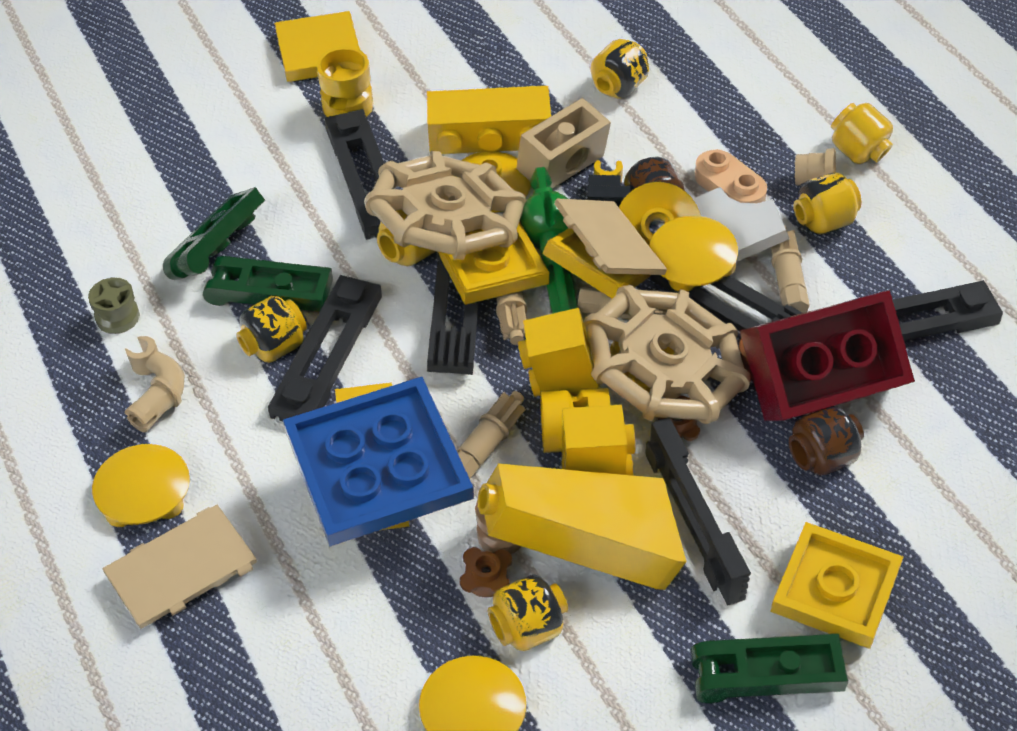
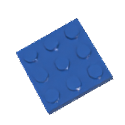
(377, 460)

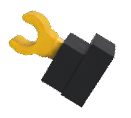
(607, 184)

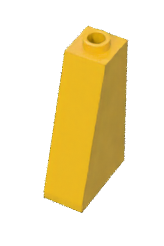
(588, 519)

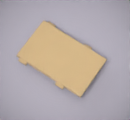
(609, 237)
(179, 566)

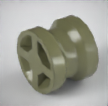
(114, 305)

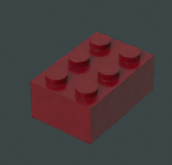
(827, 356)

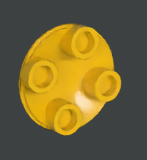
(695, 251)
(141, 485)
(472, 696)

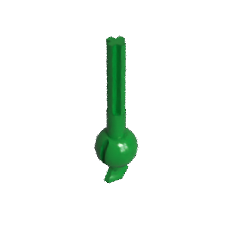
(543, 222)

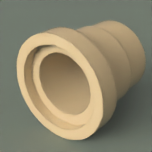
(814, 165)

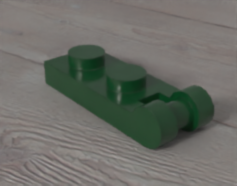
(212, 235)
(260, 279)
(769, 667)

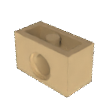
(564, 142)

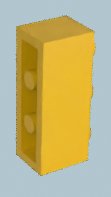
(484, 118)

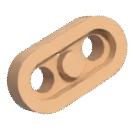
(723, 170)

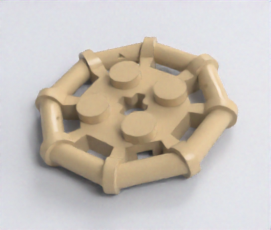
(446, 205)
(687, 331)

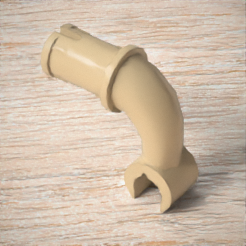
(164, 389)

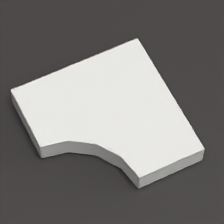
(752, 224)

